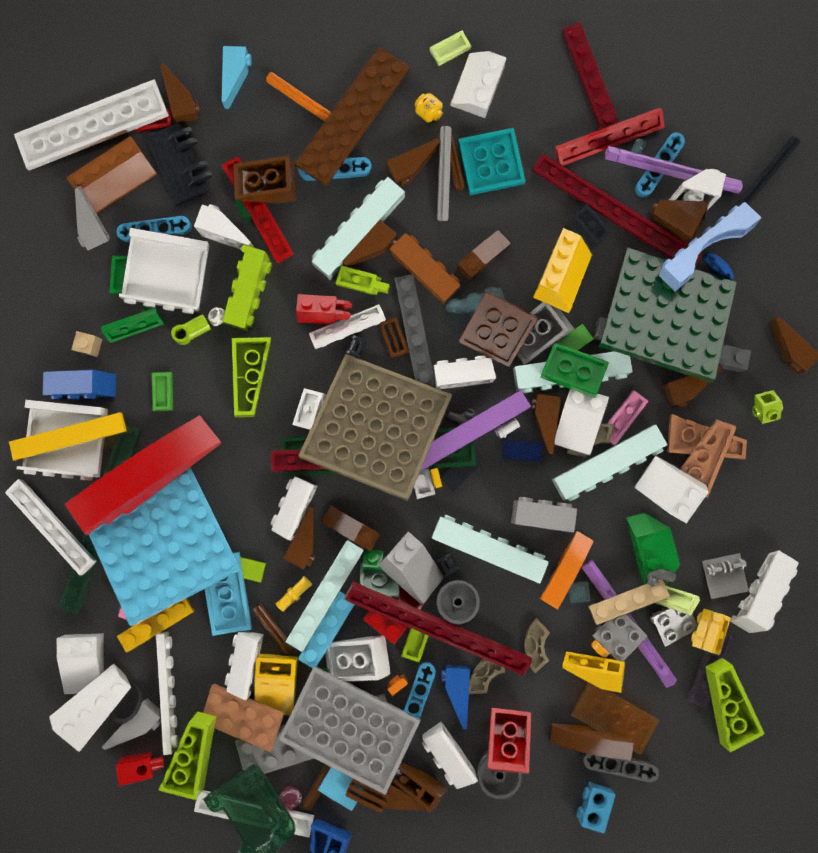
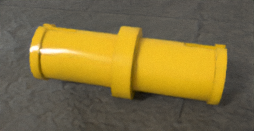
(293, 594)

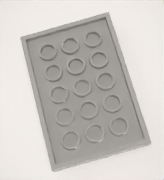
(349, 730)

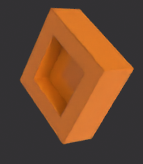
(397, 684)

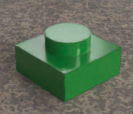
(372, 560)

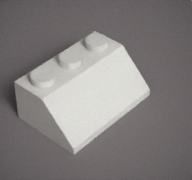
(478, 82)
(702, 187)
(464, 372)
(293, 507)
(243, 663)
(449, 756)

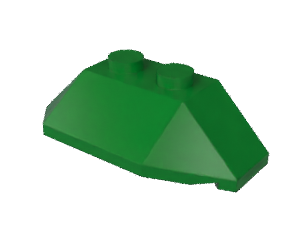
(652, 545)

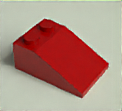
(389, 628)
(509, 740)

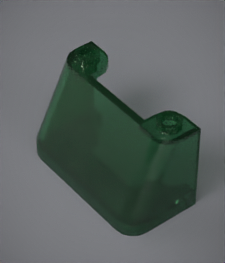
(253, 811)

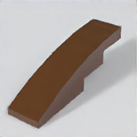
(591, 742)

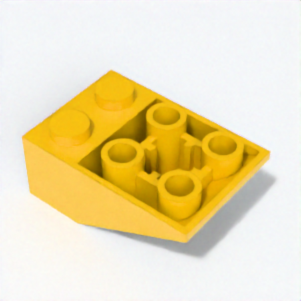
(276, 681)

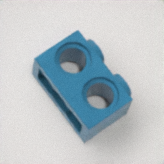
(601, 807)

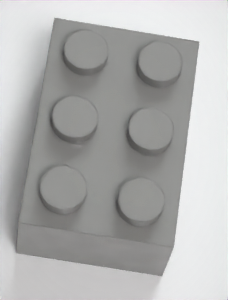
(544, 514)

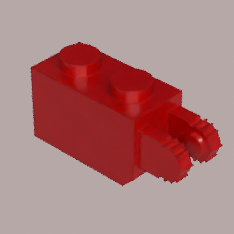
(321, 309)

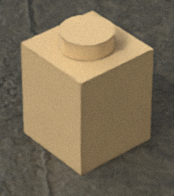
(86, 344)

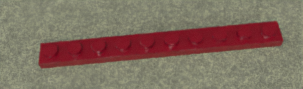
(609, 207)
(438, 628)

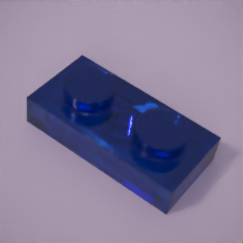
(522, 450)

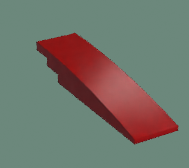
(142, 475)

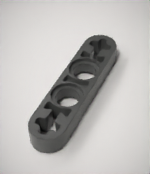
(619, 768)

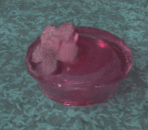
(290, 797)

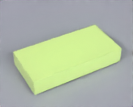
(450, 48)
(680, 601)

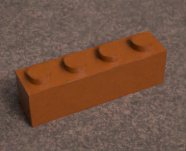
(424, 268)

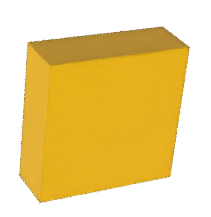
(435, 478)

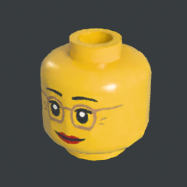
(428, 107)

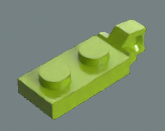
(360, 281)

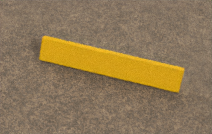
(67, 436)

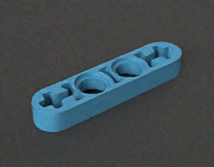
(664, 149)
(350, 174)
(154, 226)
(413, 696)

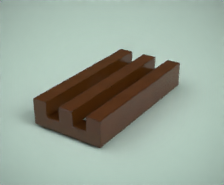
(388, 322)
(368, 803)

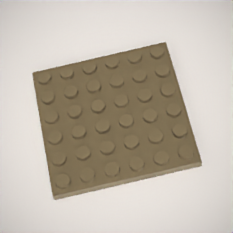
(375, 426)

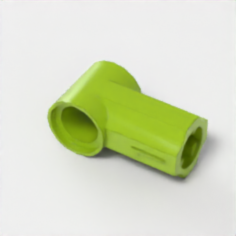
(192, 328)

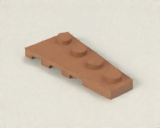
(686, 435)
(709, 454)

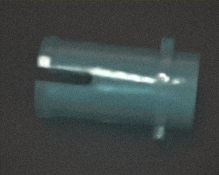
(638, 146)

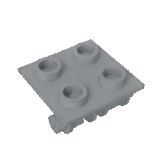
(725, 575)
(673, 624)
(619, 636)

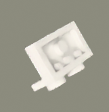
(308, 408)

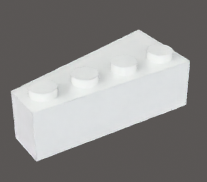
(766, 593)
(90, 707)

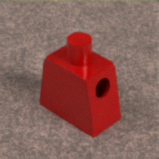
(130, 769)

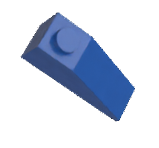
(457, 686)

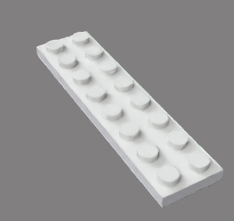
(91, 125)

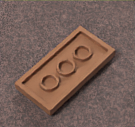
(244, 718)

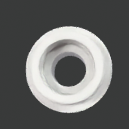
(216, 316)

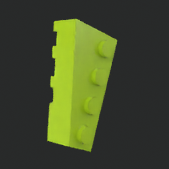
(247, 288)
(248, 372)
(732, 709)
(190, 762)

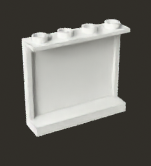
(165, 271)
(79, 459)

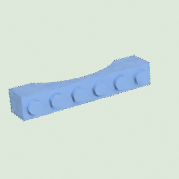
(735, 225)

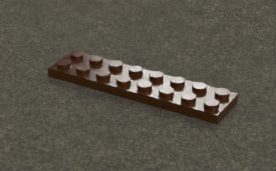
(352, 116)

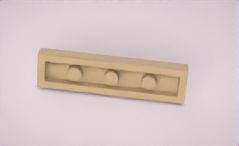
(628, 602)

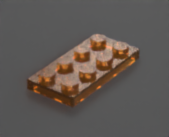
(615, 715)

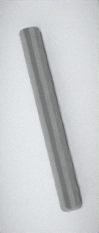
(444, 173)

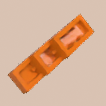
(566, 570)

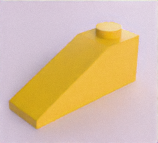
(599, 671)

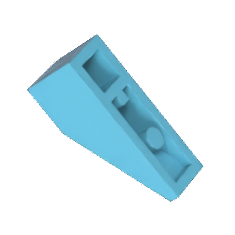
(235, 69)

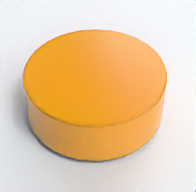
(600, 649)

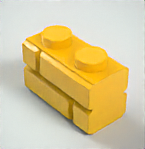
(710, 631)

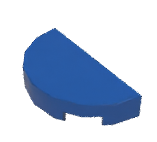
(719, 266)

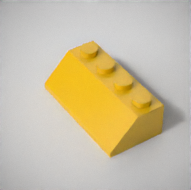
(564, 271)

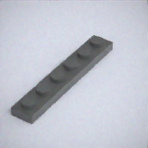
(414, 330)

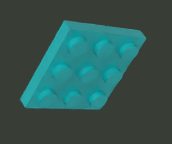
(491, 161)

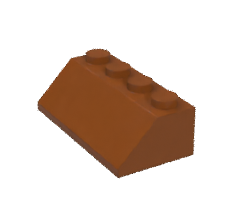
(113, 174)

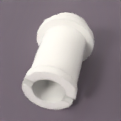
(506, 428)

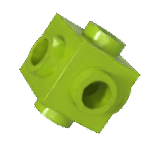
(767, 407)

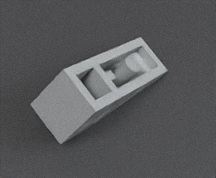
(89, 226)
(145, 719)

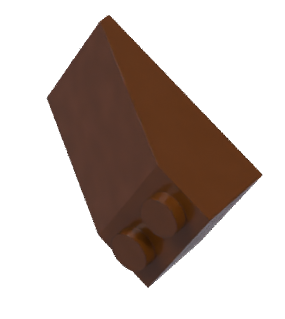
(266, 180)

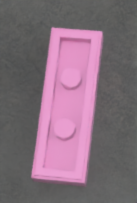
(626, 415)

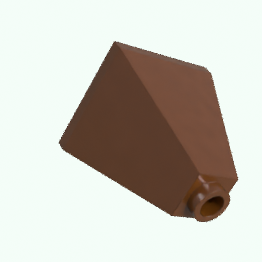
(680, 217)

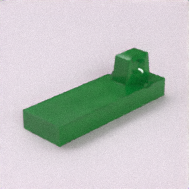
(132, 325)

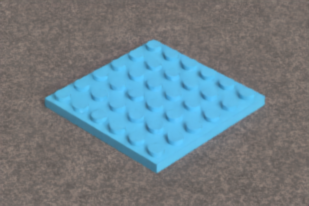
(164, 550)

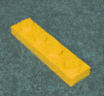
(154, 625)

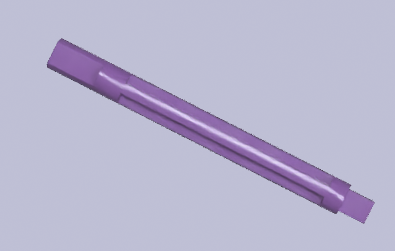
(664, 167)
(645, 647)

